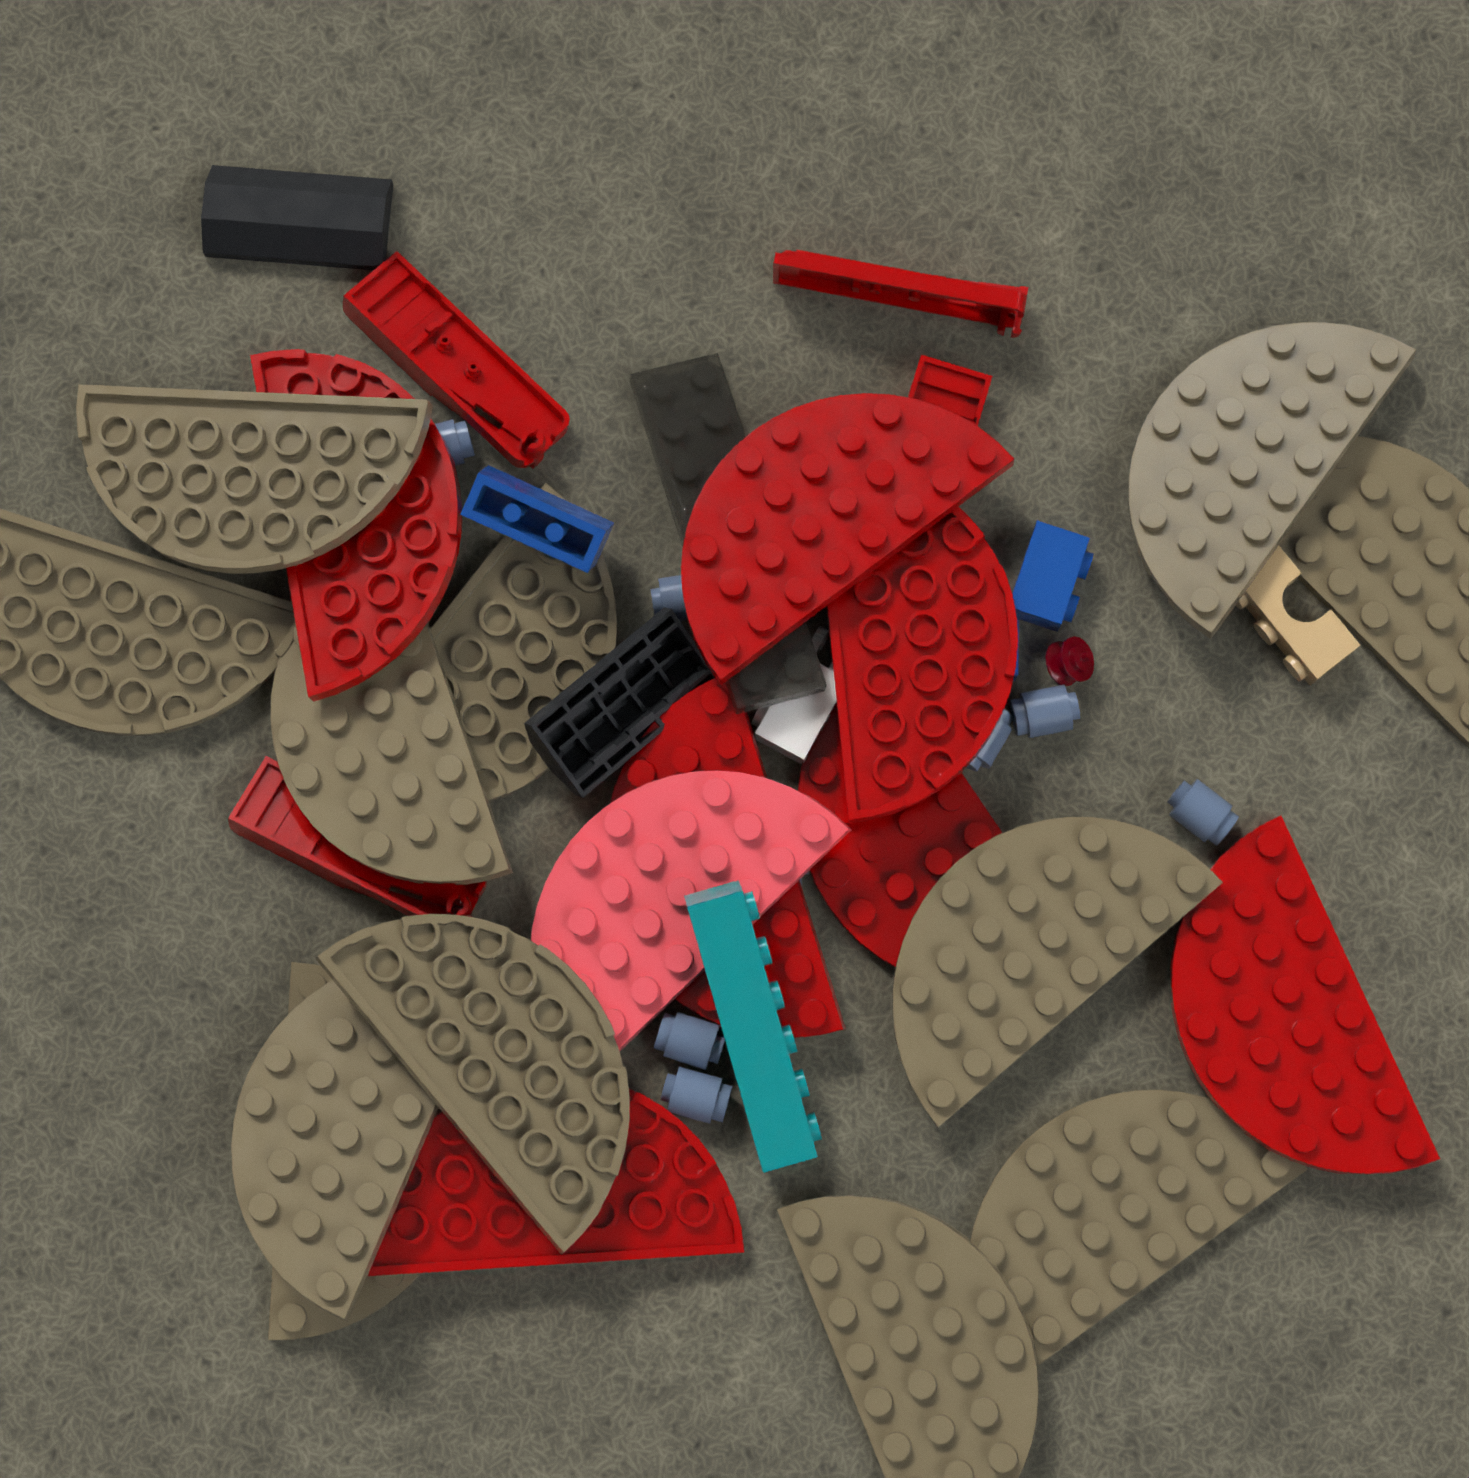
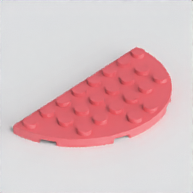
(621, 882)

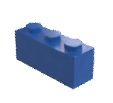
(537, 518)

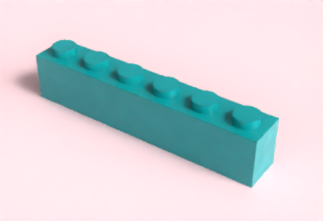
(751, 1025)

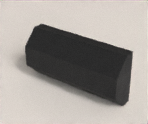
(296, 217)
(611, 706)

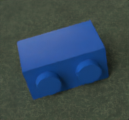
(1049, 575)

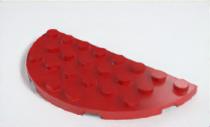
(818, 508)
(386, 581)
(921, 666)
(708, 736)
(892, 862)
(1283, 1022)
(659, 1206)

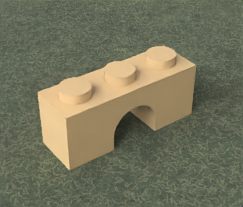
(1308, 646)

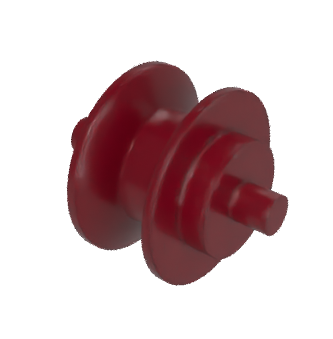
(1069, 661)

